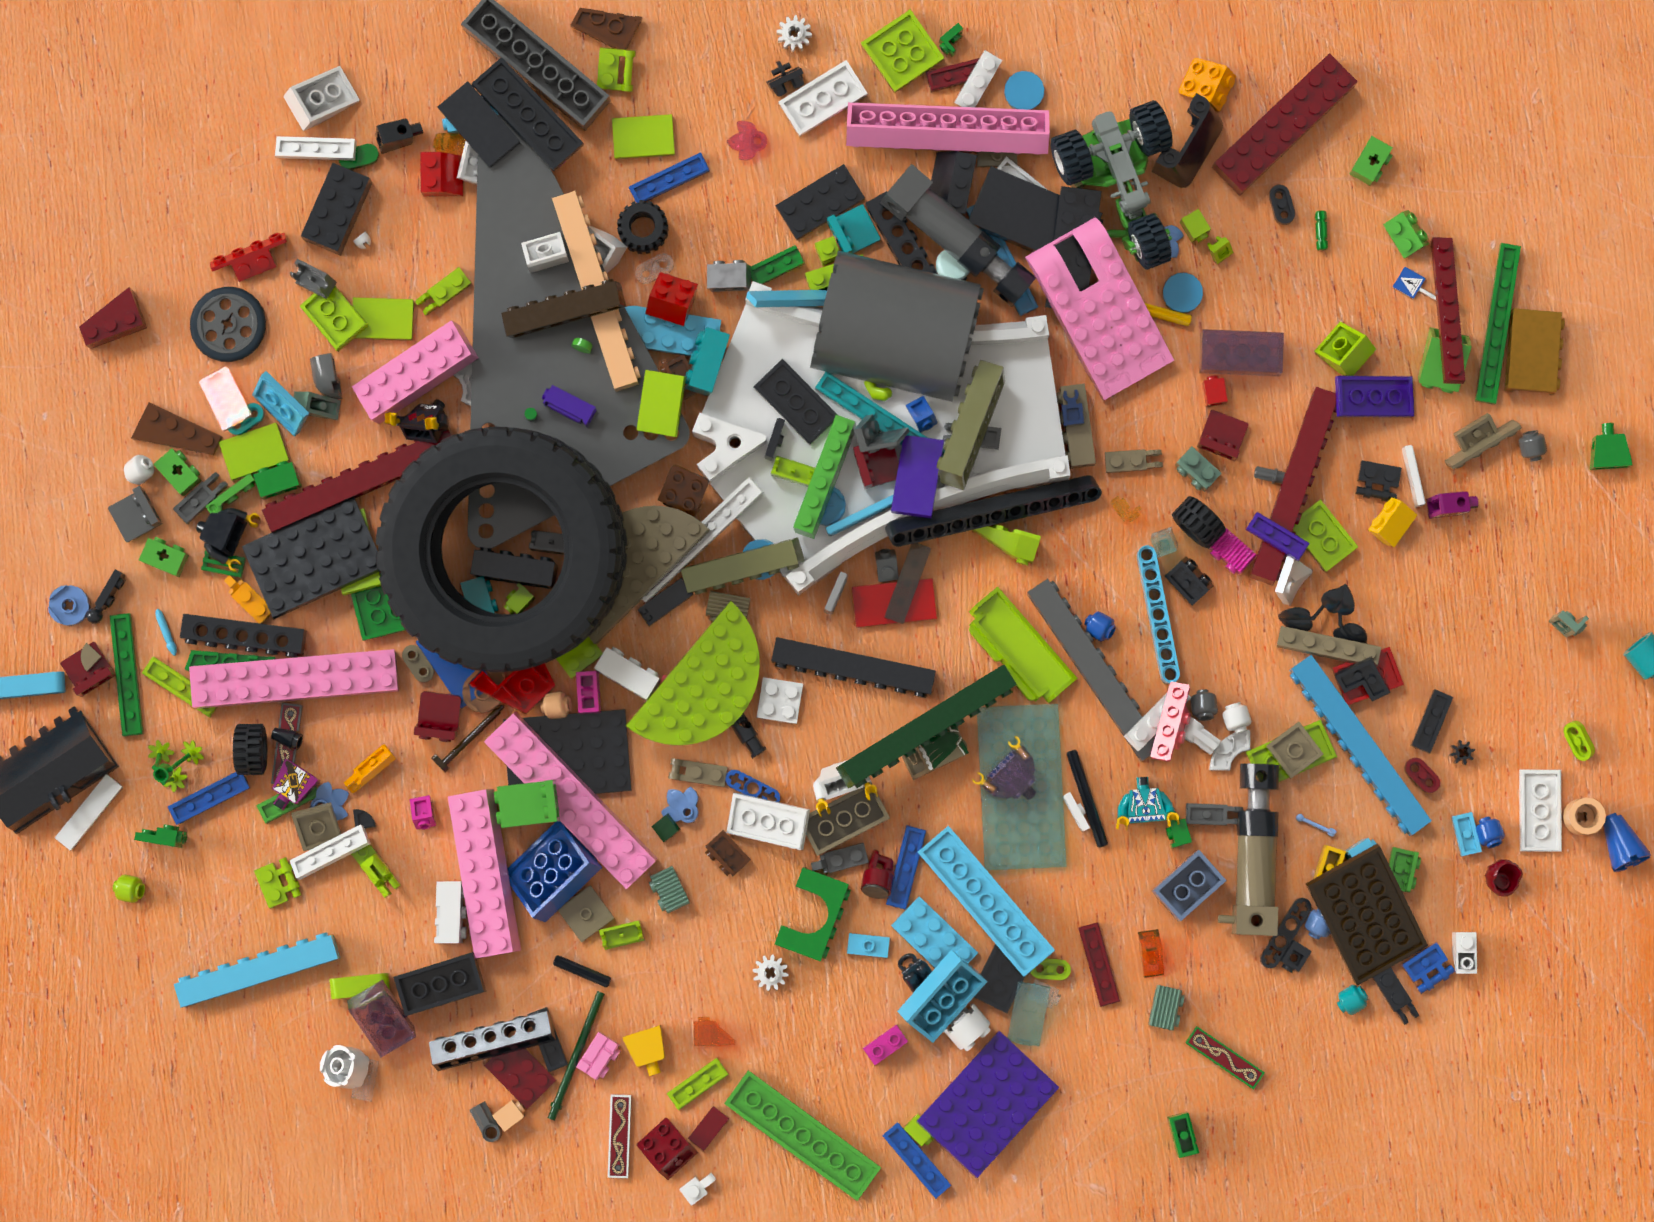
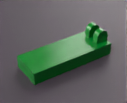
(776, 265)

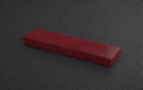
(1099, 964)

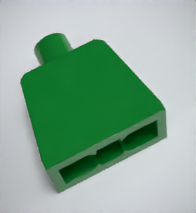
(1609, 450)

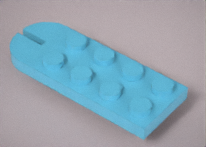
(668, 336)

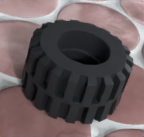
(638, 210)
(1198, 522)
(250, 749)

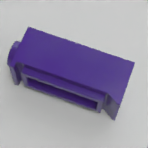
(568, 405)

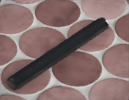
(1087, 798)

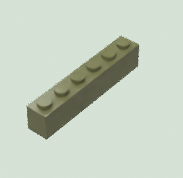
(743, 565)

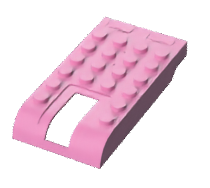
(1092, 312)

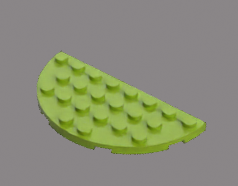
(706, 687)

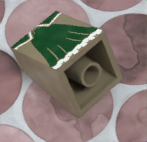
(936, 754)

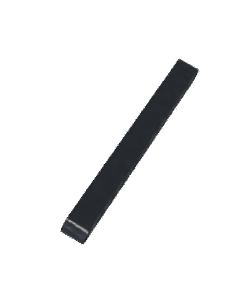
(994, 510)

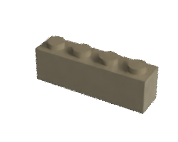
(1078, 437)

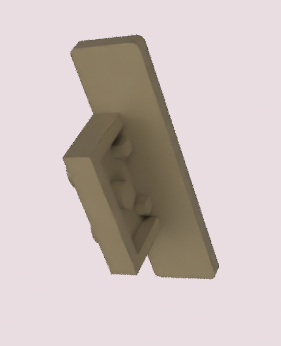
(1479, 437)

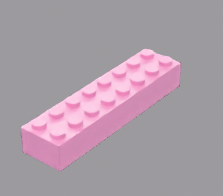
(484, 873)

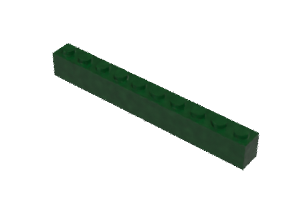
(926, 726)

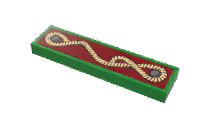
(1224, 1057)

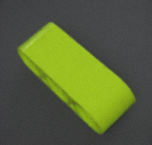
(351, 986)

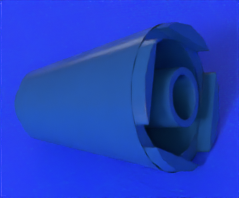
(1623, 844)

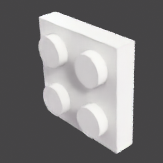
(779, 700)

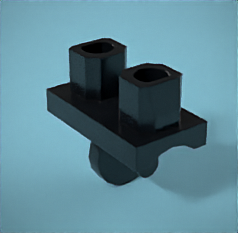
(793, 75)

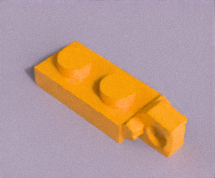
(248, 599)
(369, 768)

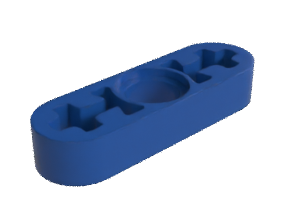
(769, 790)

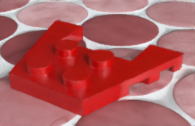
(520, 689)

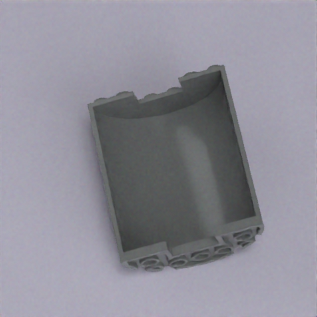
(896, 326)

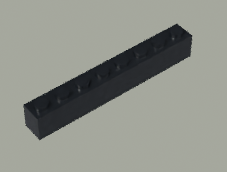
(853, 666)

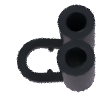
(915, 973)

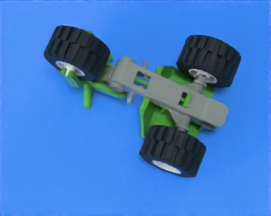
(1116, 155)

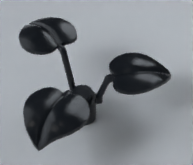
(1335, 601)

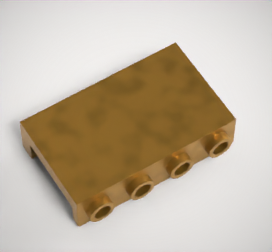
(1534, 351)

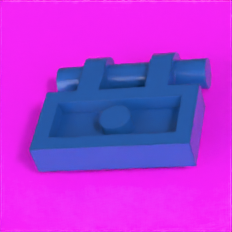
(1424, 963)

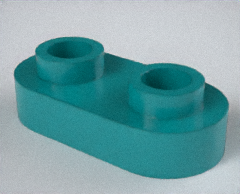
(250, 422)

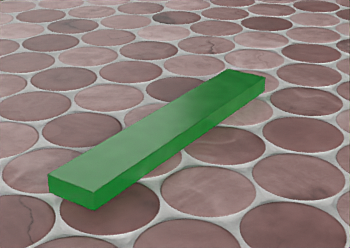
(126, 674)

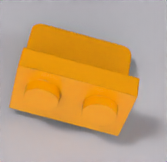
(1209, 81)

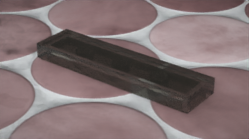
(907, 583)

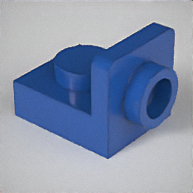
(922, 414)

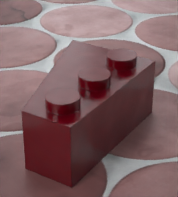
(114, 321)

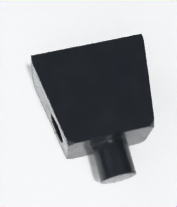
(389, 135)

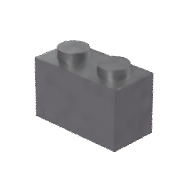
(728, 277)

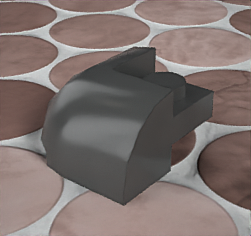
(325, 376)

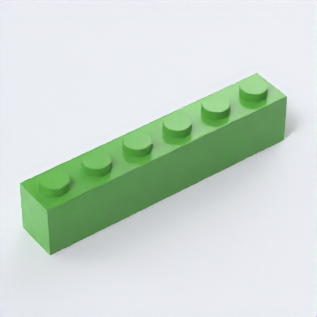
(824, 477)

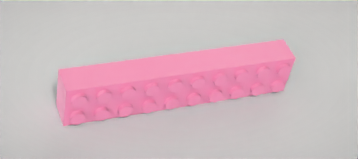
(947, 128)
(294, 679)
(578, 805)

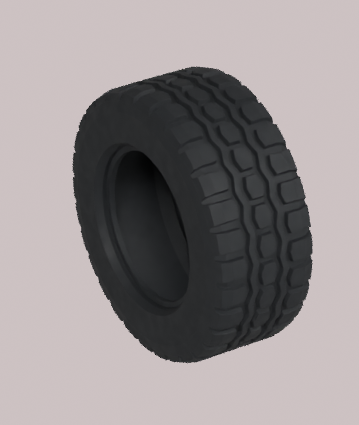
(414, 564)

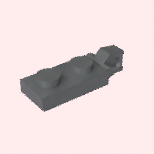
(841, 859)

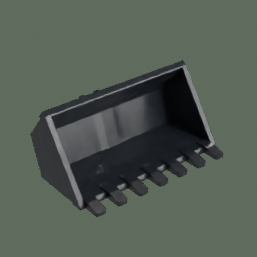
(51, 770)

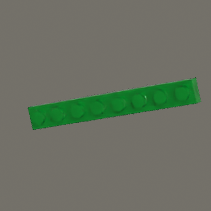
(1497, 323)

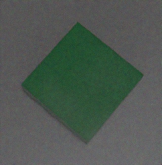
(665, 827)

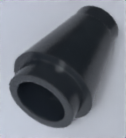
(288, 738)

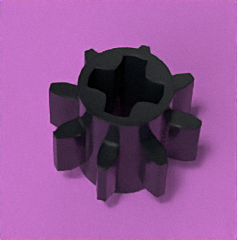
(1456, 753)

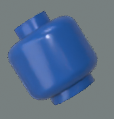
(1100, 626)
(1490, 832)

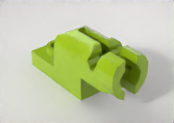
(376, 869)

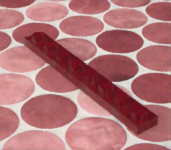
(1448, 310)

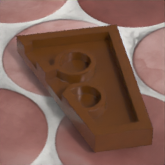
(608, 28)

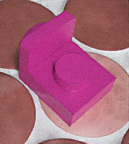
(422, 812)

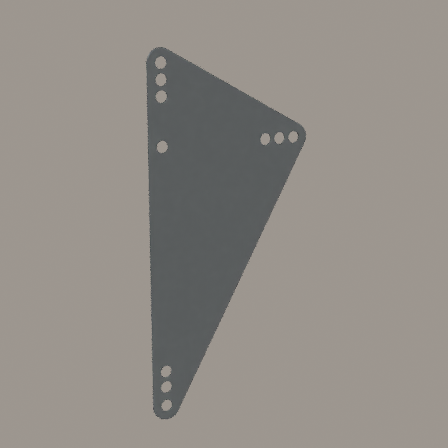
(515, 372)

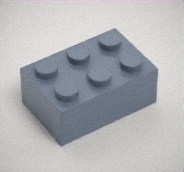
(1188, 885)

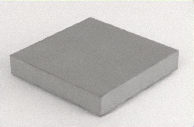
(836, 593)

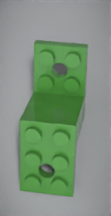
(527, 804)

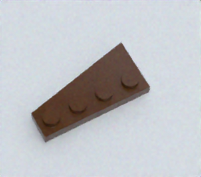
(168, 429)

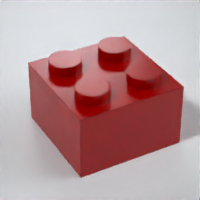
(671, 298)

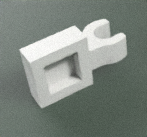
(695, 1189)

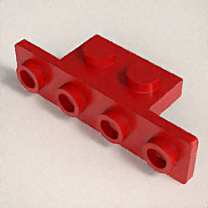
(252, 259)

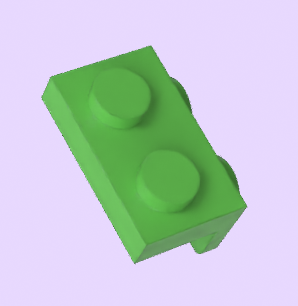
(1406, 233)
(1403, 867)

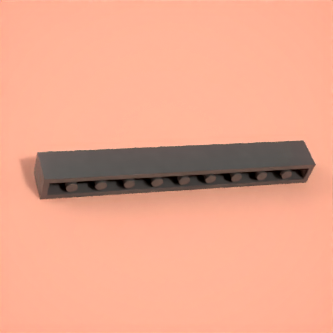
(1088, 660)

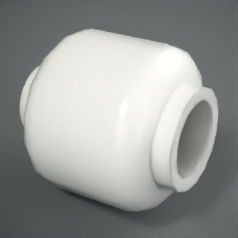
(138, 469)
(1236, 717)

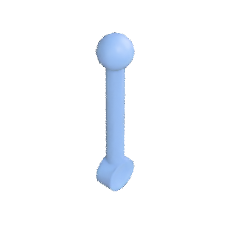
(1331, 832)

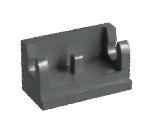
(313, 279)
(547, 542)

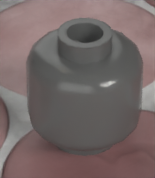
(1532, 445)
(1204, 705)

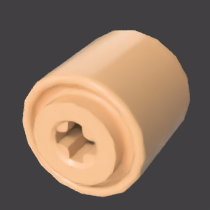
(1594, 816)

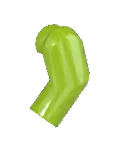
(878, 393)

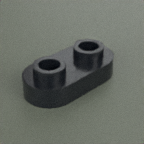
(1281, 205)

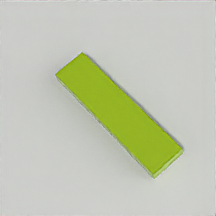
(172, 681)

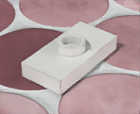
(1077, 811)

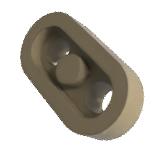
(417, 663)

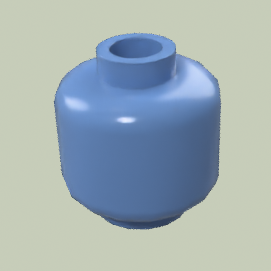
(1316, 925)

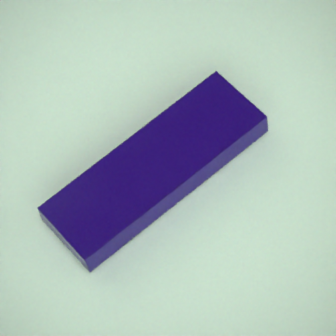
(1277, 536)

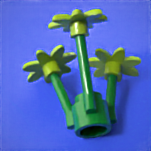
(164, 772)

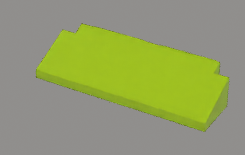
(1016, 643)

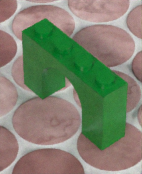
(814, 944)

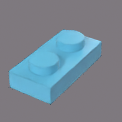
(1466, 834)

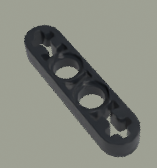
(1287, 934)

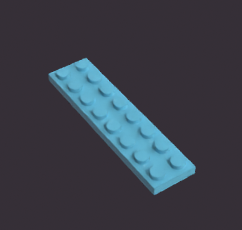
(986, 901)

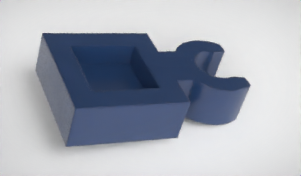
(1072, 412)

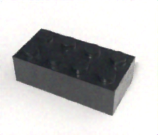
(336, 209)
(514, 569)
(439, 984)

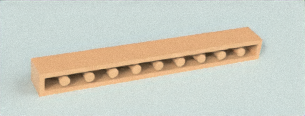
(589, 272)

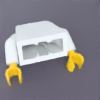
(831, 785)

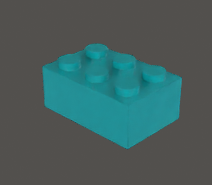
(706, 361)

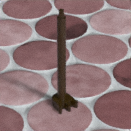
(470, 737)

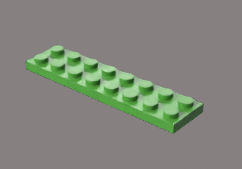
(802, 1135)

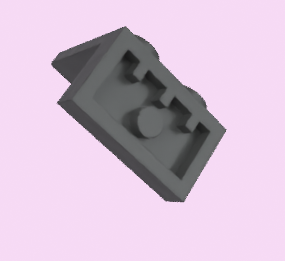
(871, 440)
(135, 515)

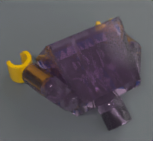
(1012, 775)

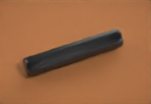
(582, 971)

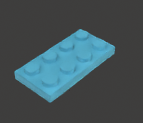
(931, 934)

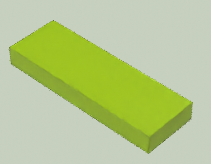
(697, 1083)

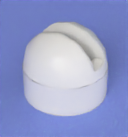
(359, 241)

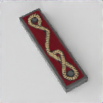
(289, 719)

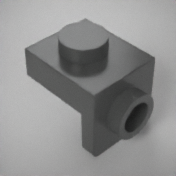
(886, 565)

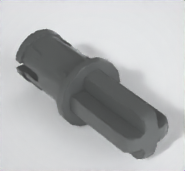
(1269, 474)

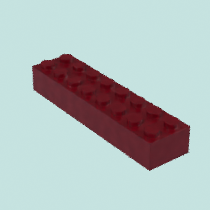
(1284, 124)

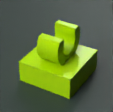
(1220, 250)

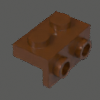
(727, 853)

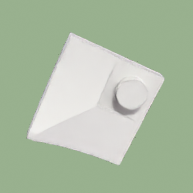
(1291, 579)

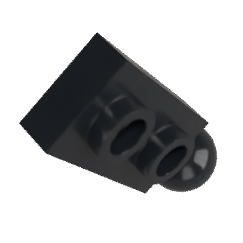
(106, 597)

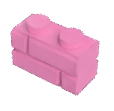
(598, 1056)

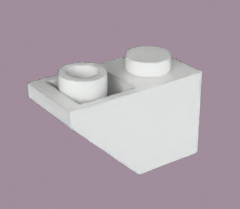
(1464, 952)

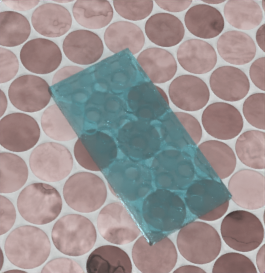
(1022, 830)

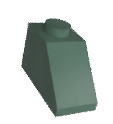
(319, 405)

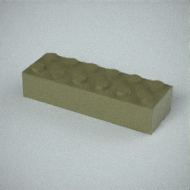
(971, 424)

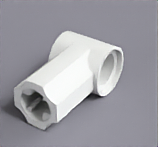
(1201, 737)

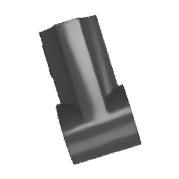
(485, 1120)

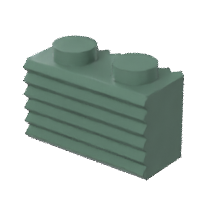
(669, 889)
(1165, 1007)

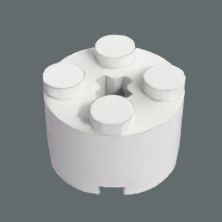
(968, 1027)
(344, 1067)

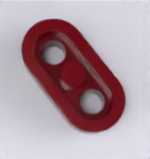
(1423, 773)

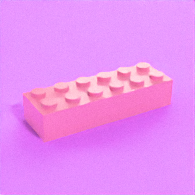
(415, 372)

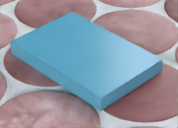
(280, 403)

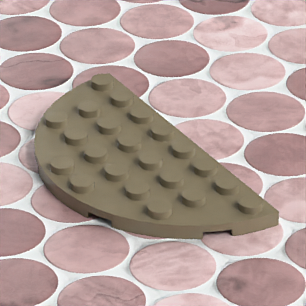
(655, 544)

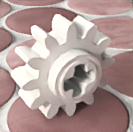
(790, 40)
(762, 973)

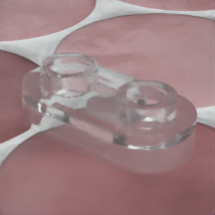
(653, 267)

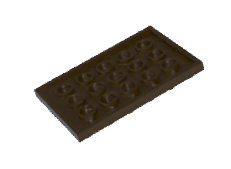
(1367, 914)

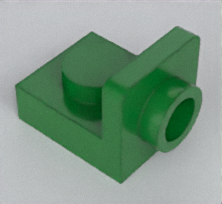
(953, 36)

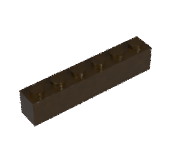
(563, 309)

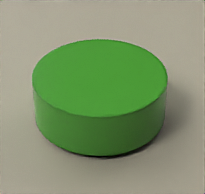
(582, 345)

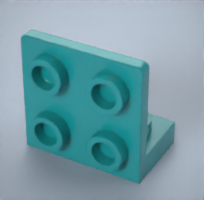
(853, 230)

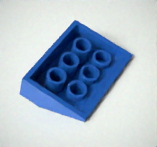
(551, 871)

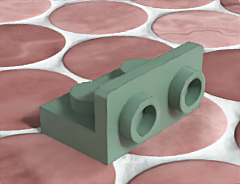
(1197, 469)
(1566, 623)

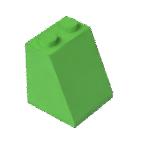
(1431, 365)

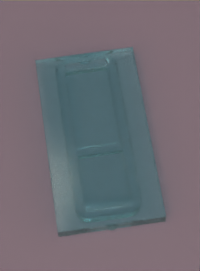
(1028, 1013)

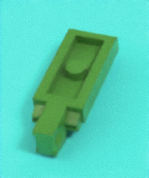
(230, 494)

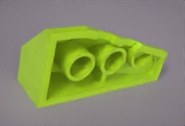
(1016, 544)

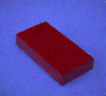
(708, 1128)

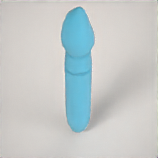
(171, 646)

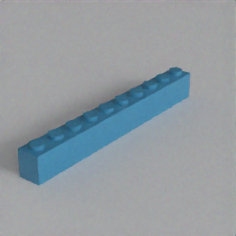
(1360, 746)

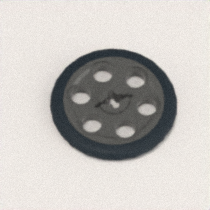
(243, 346)

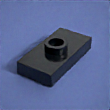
(776, 439)

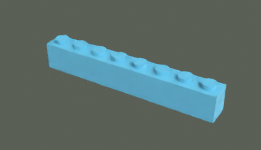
(256, 971)

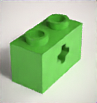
(1363, 169)
(167, 466)
(172, 565)

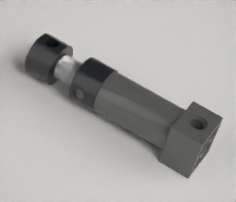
(953, 232)

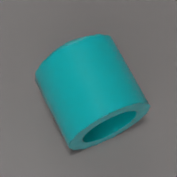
(1642, 656)

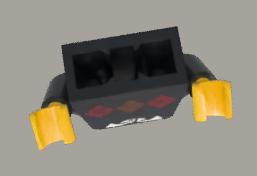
(423, 423)
(223, 532)

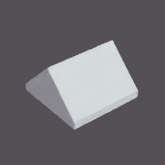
(544, 252)

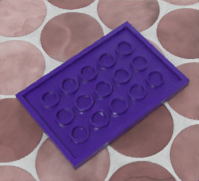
(987, 1104)

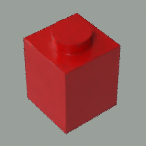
(1214, 391)

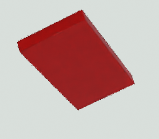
(873, 600)

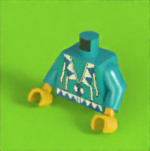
(1145, 806)

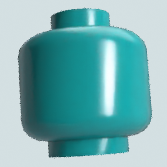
(1352, 999)

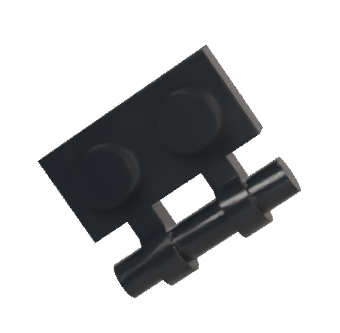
(1378, 474)

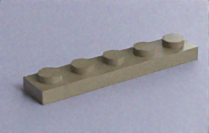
(1326, 646)

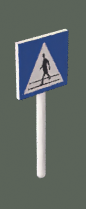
(1410, 283)

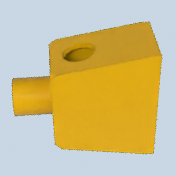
(646, 1048)

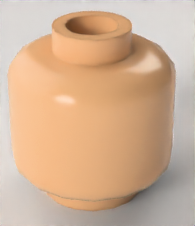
(556, 705)

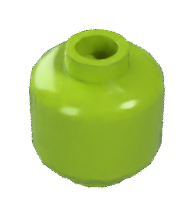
(129, 888)

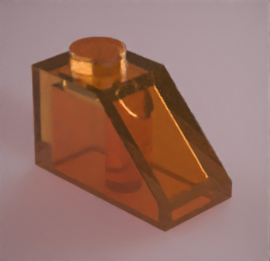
(1151, 953)
(710, 1033)

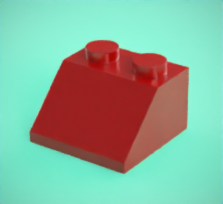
(440, 174)

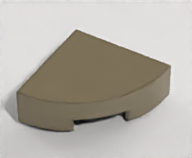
(89, 657)

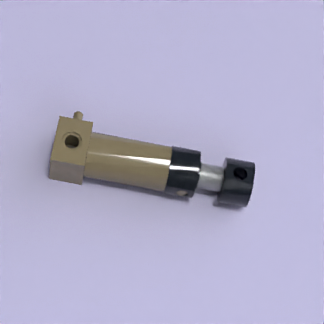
(1256, 855)

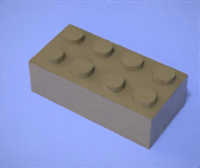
(848, 818)

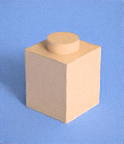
(509, 1115)

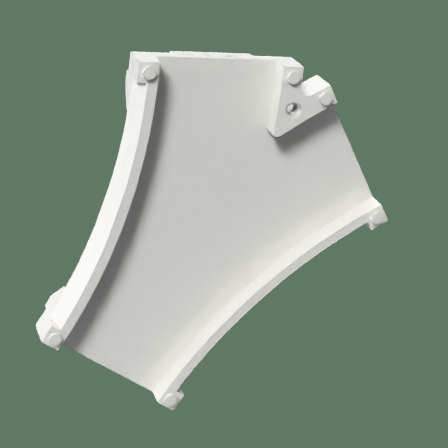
(1027, 411)

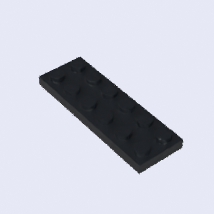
(527, 114)
(1074, 209)

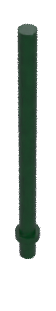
(556, 1105)

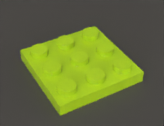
(902, 51)

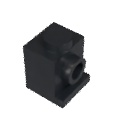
(1302, 954)

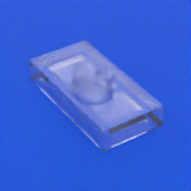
(366, 1091)

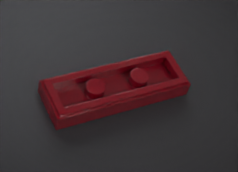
(950, 75)

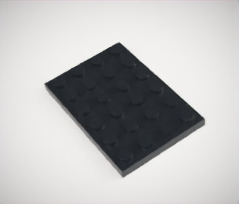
(312, 557)
(590, 745)

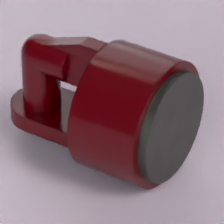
(878, 882)

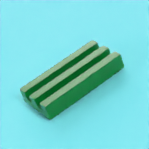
(206, 560)

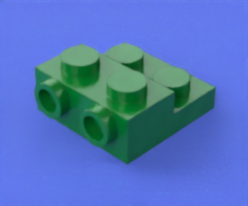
(168, 836)

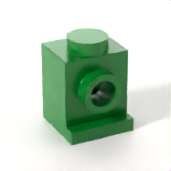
(1178, 833)

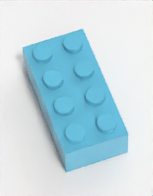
(942, 996)

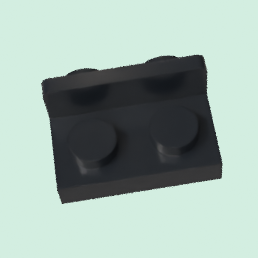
(1189, 580)

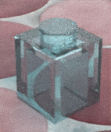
(1164, 542)

